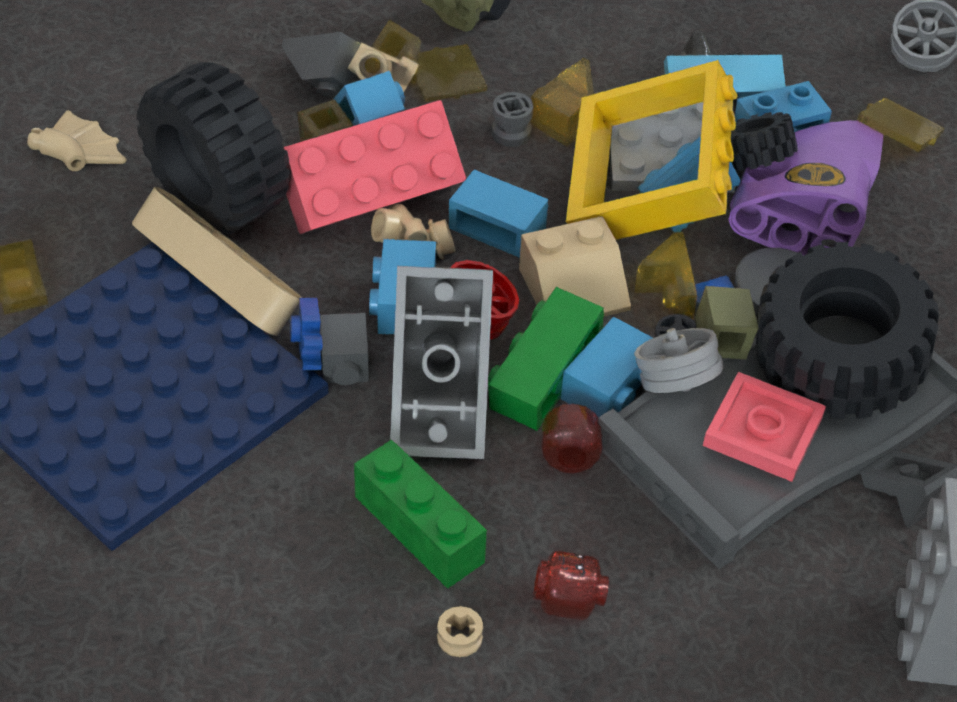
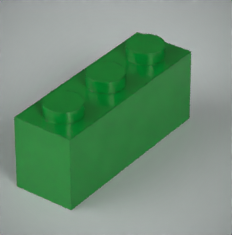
(532, 374)
(420, 513)

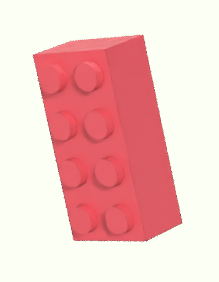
(372, 166)

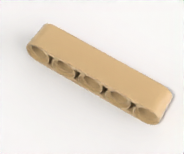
(216, 261)

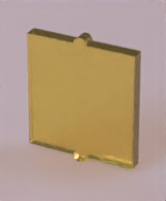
(448, 73)
(901, 124)

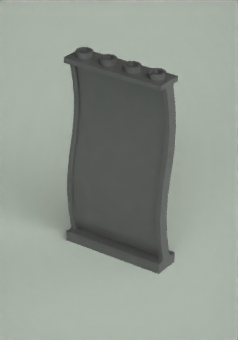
(729, 502)

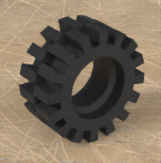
(763, 140)

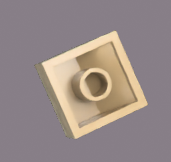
(577, 259)

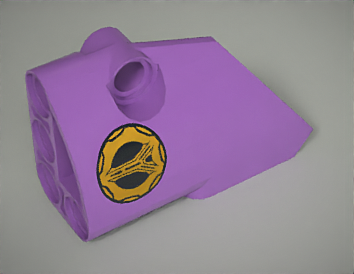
(831, 168)

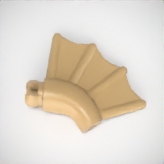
(76, 143)

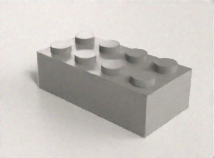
(931, 596)

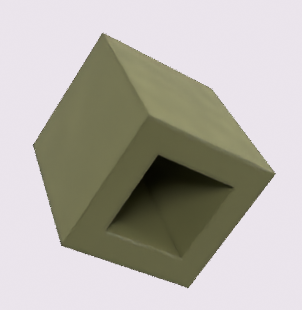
(731, 318)

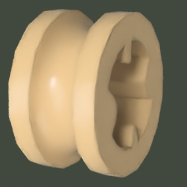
(459, 644)

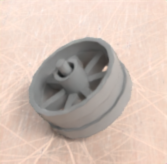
(925, 36)
(679, 360)

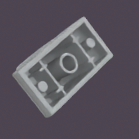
(441, 361)

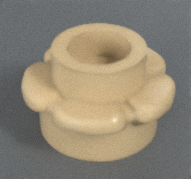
(440, 232)

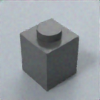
(344, 348)

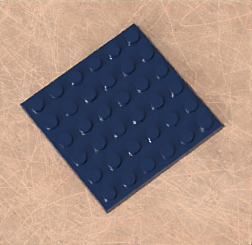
(141, 393)

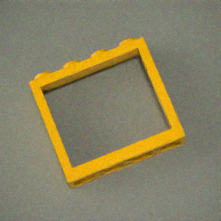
(638, 100)

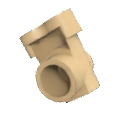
(401, 70)
(397, 224)

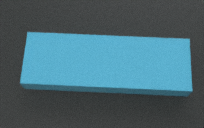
(750, 72)

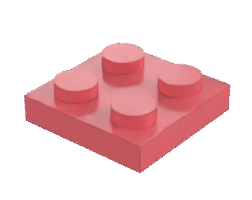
(764, 426)

